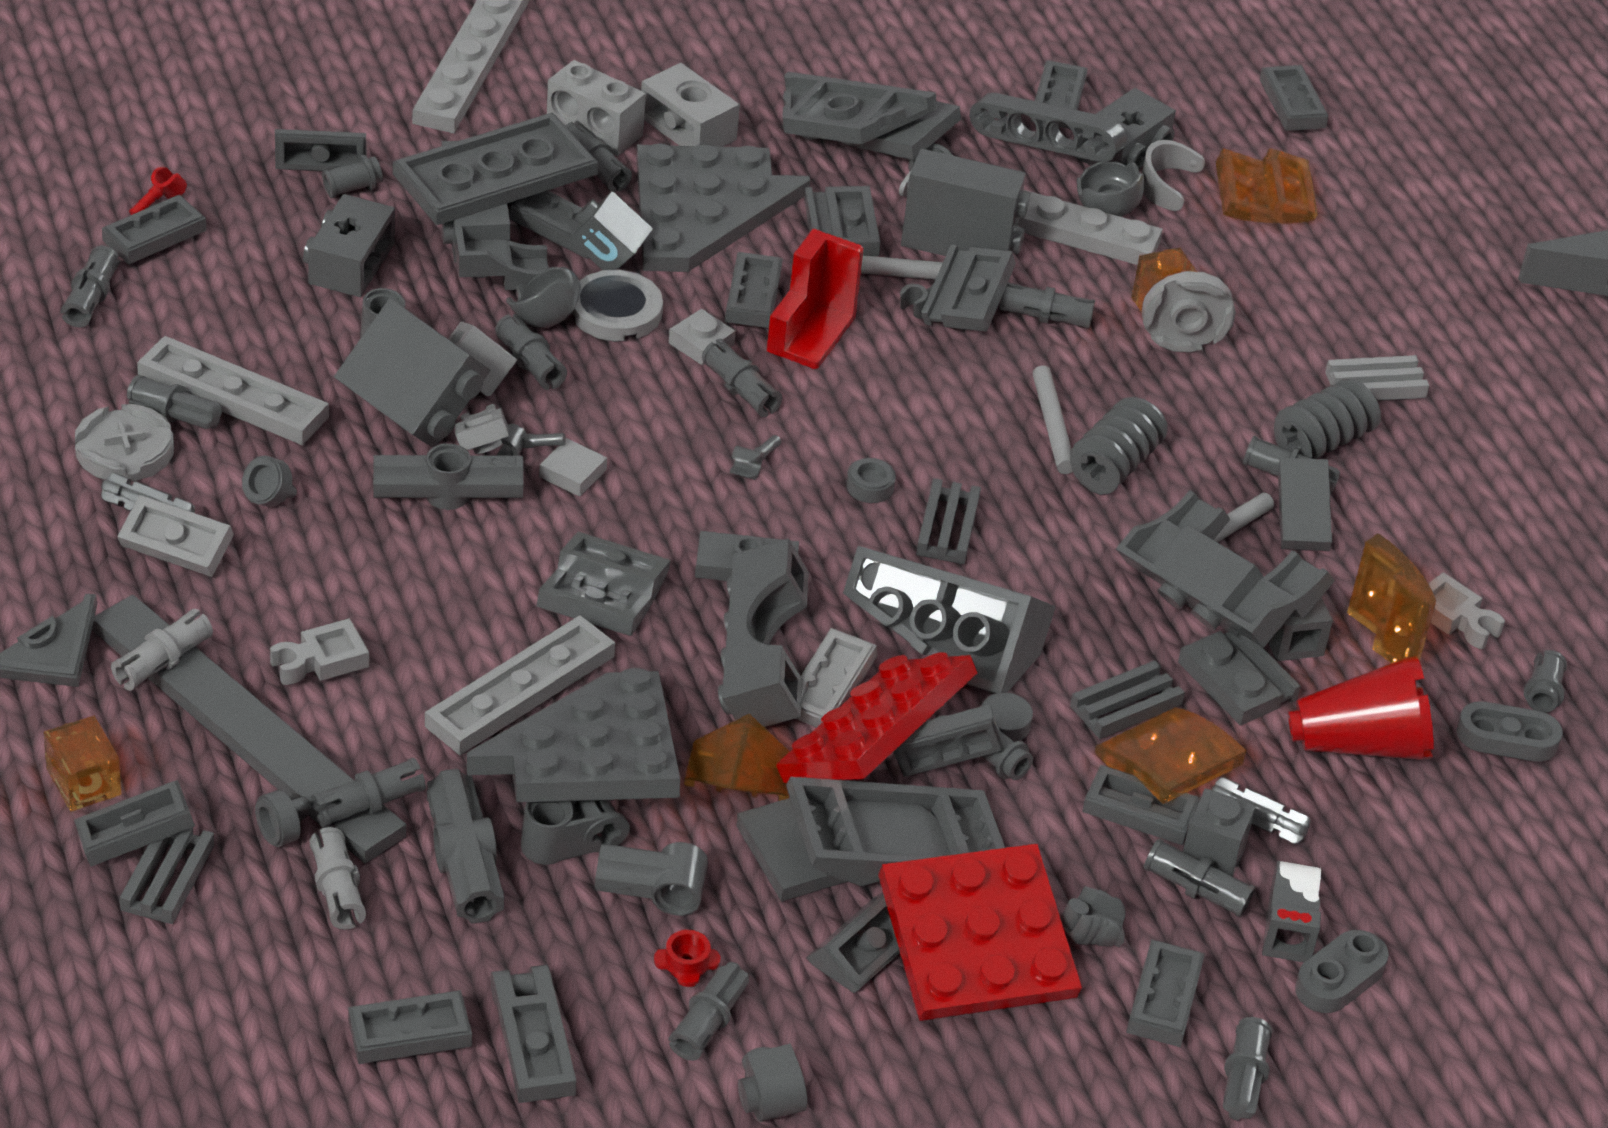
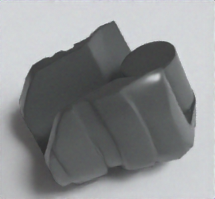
(1094, 919)

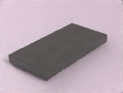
(494, 168)

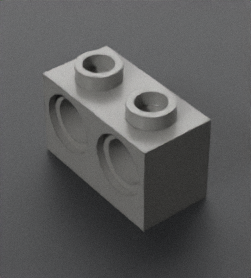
(599, 102)

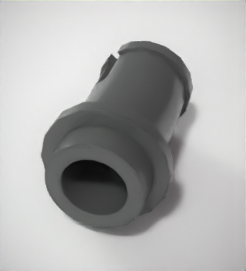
(353, 176)
(1545, 688)
(1013, 761)

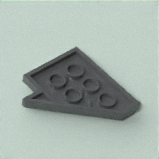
(706, 200)
(590, 745)

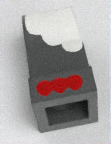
(1293, 907)

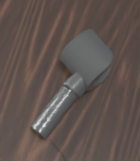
(916, 295)
(520, 439)
(749, 461)

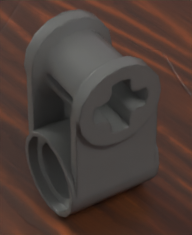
(569, 829)

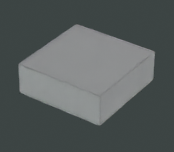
(573, 467)

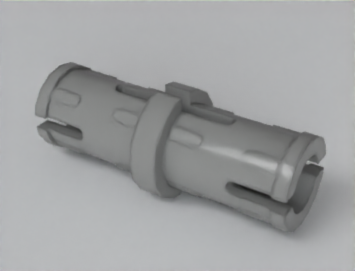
(161, 649)
(337, 878)

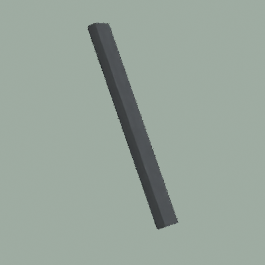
(248, 727)

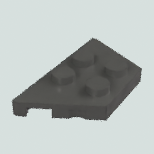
(848, 108)

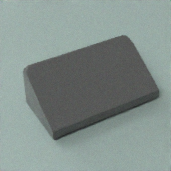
(317, 149)
(858, 946)

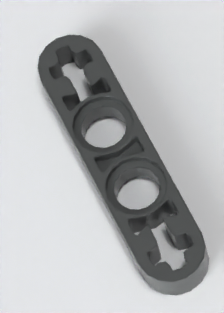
(1047, 132)

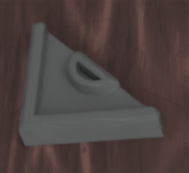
(53, 649)

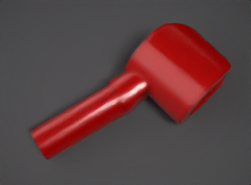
(164, 184)

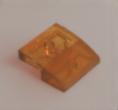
(1266, 189)
(1392, 600)
(1173, 753)

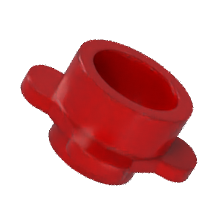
(687, 957)

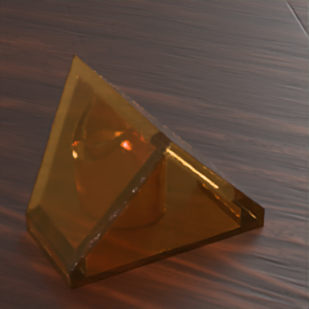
(738, 758)

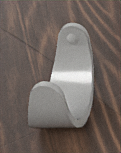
(1167, 155)

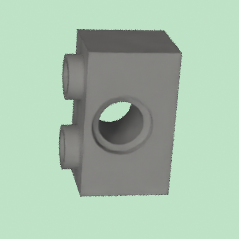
(689, 108)

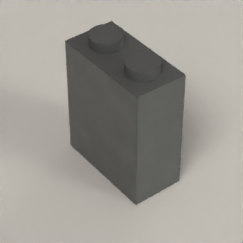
(963, 205)
(412, 374)

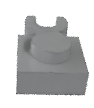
(482, 430)
(1461, 609)
(325, 649)

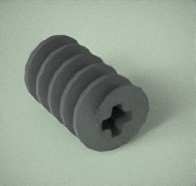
(1327, 419)
(1117, 444)

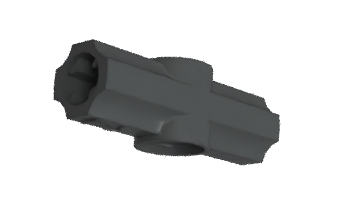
(447, 476)
(465, 846)

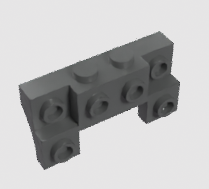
(484, 247)
(1215, 581)

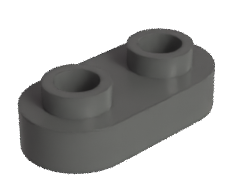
(1509, 731)
(1352, 965)

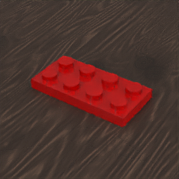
(877, 717)

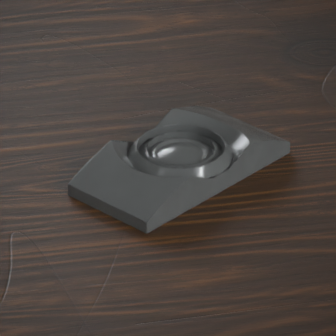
(861, 825)

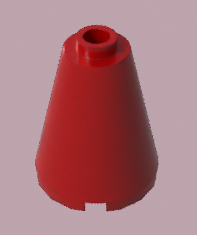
(1368, 715)

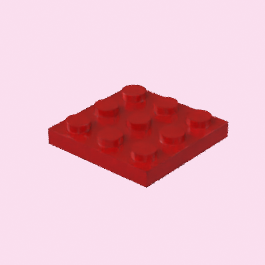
(979, 931)

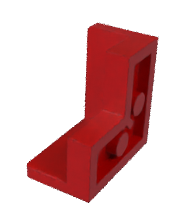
(819, 299)

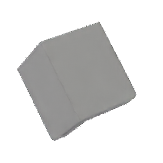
(486, 352)

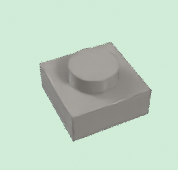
(697, 331)

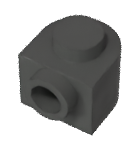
(772, 1083)

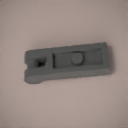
(533, 1034)

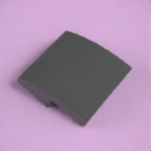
(604, 583)

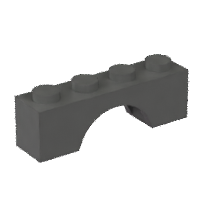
(764, 592)

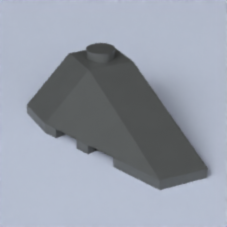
(952, 615)

